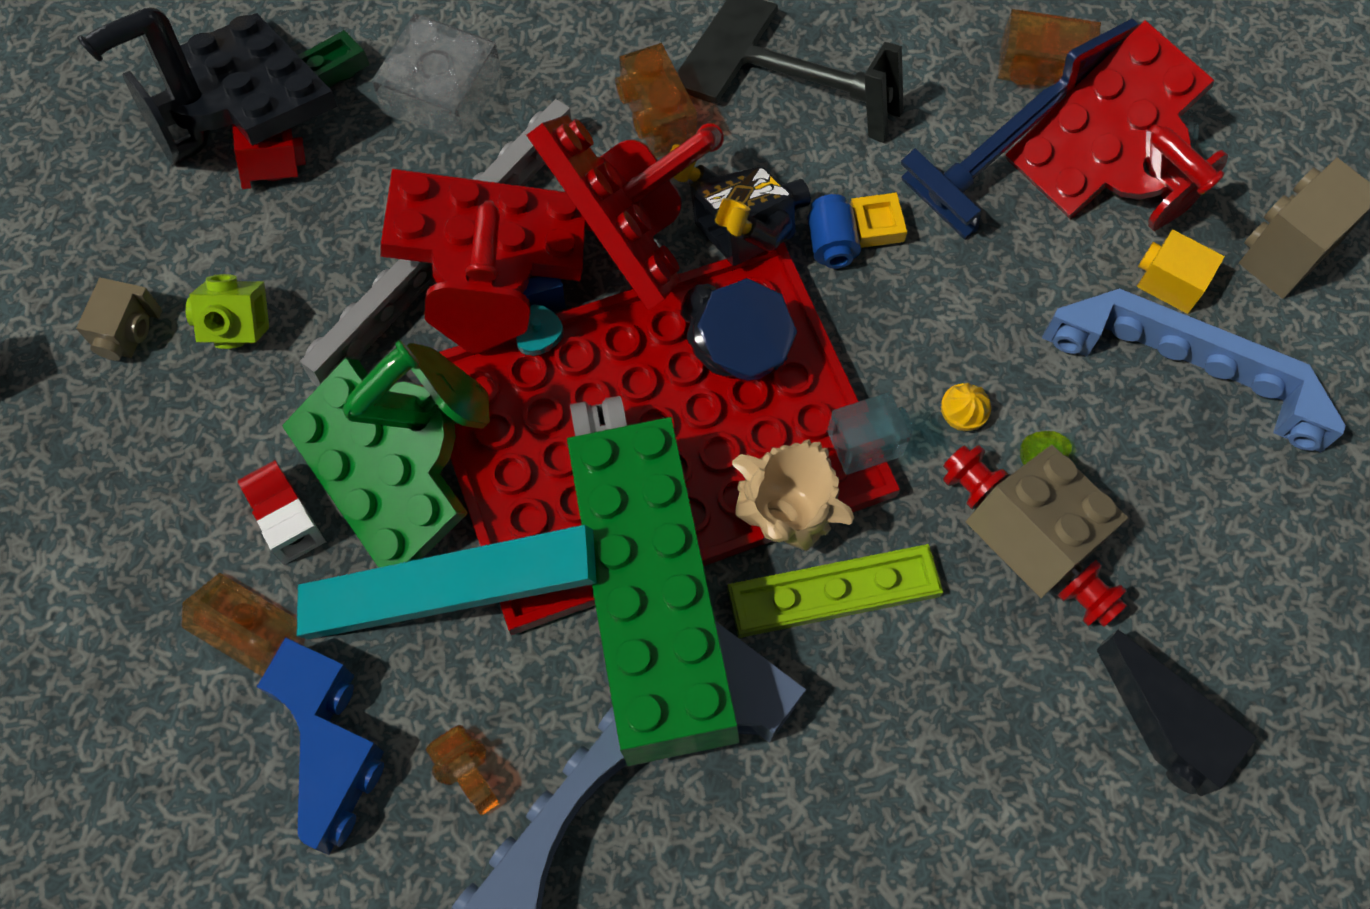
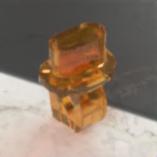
(457, 760)

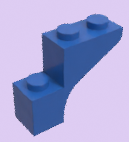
(333, 761)

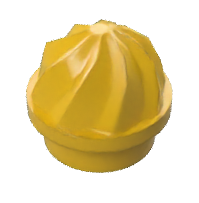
(966, 407)

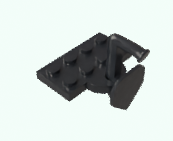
(216, 80)

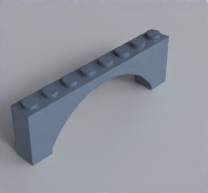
(761, 704)

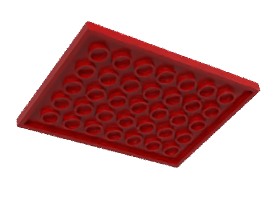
(520, 466)

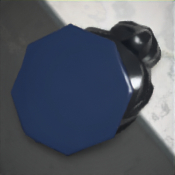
(738, 328)

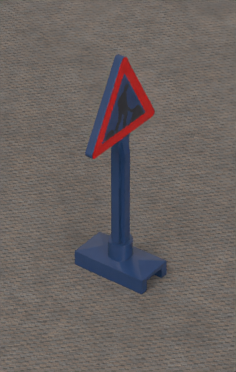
(946, 190)

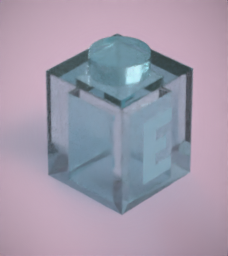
(869, 432)

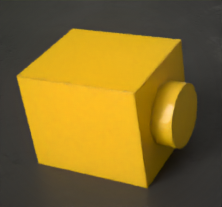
(1178, 270)

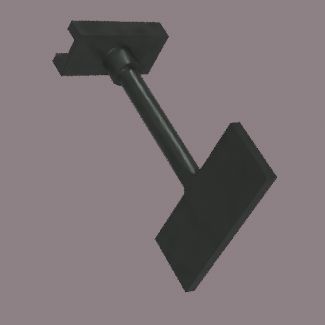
(733, 41)

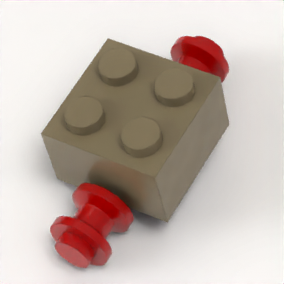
(1043, 524)

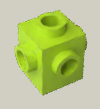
(228, 311)

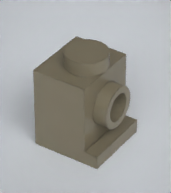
(117, 318)

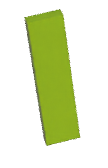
(834, 590)

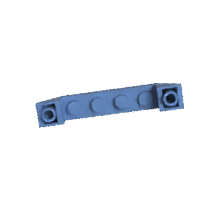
(1306, 413)

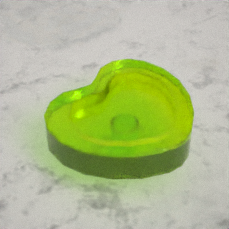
(1039, 441)

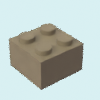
(1306, 226)

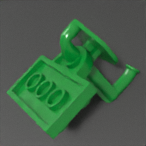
(386, 443)

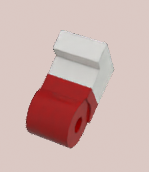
(280, 512)

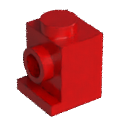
(269, 159)

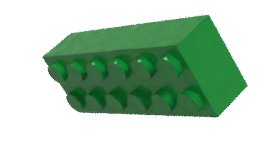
(651, 594)

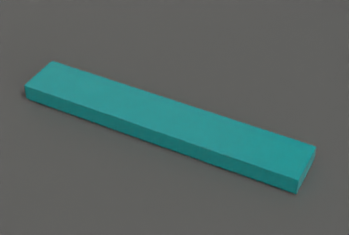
(447, 582)

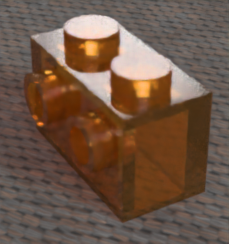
(656, 99)

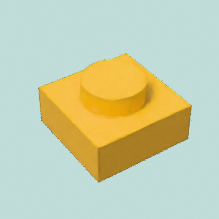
(879, 220)

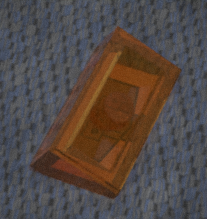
(237, 622)

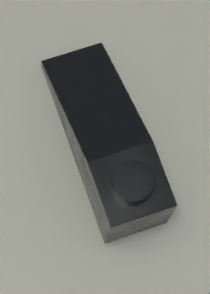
(1177, 722)

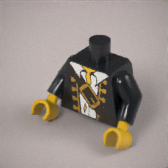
(744, 209)

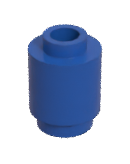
(833, 231)

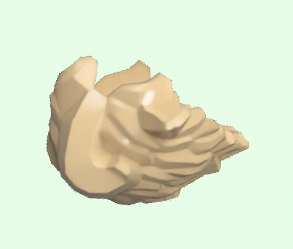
(791, 494)

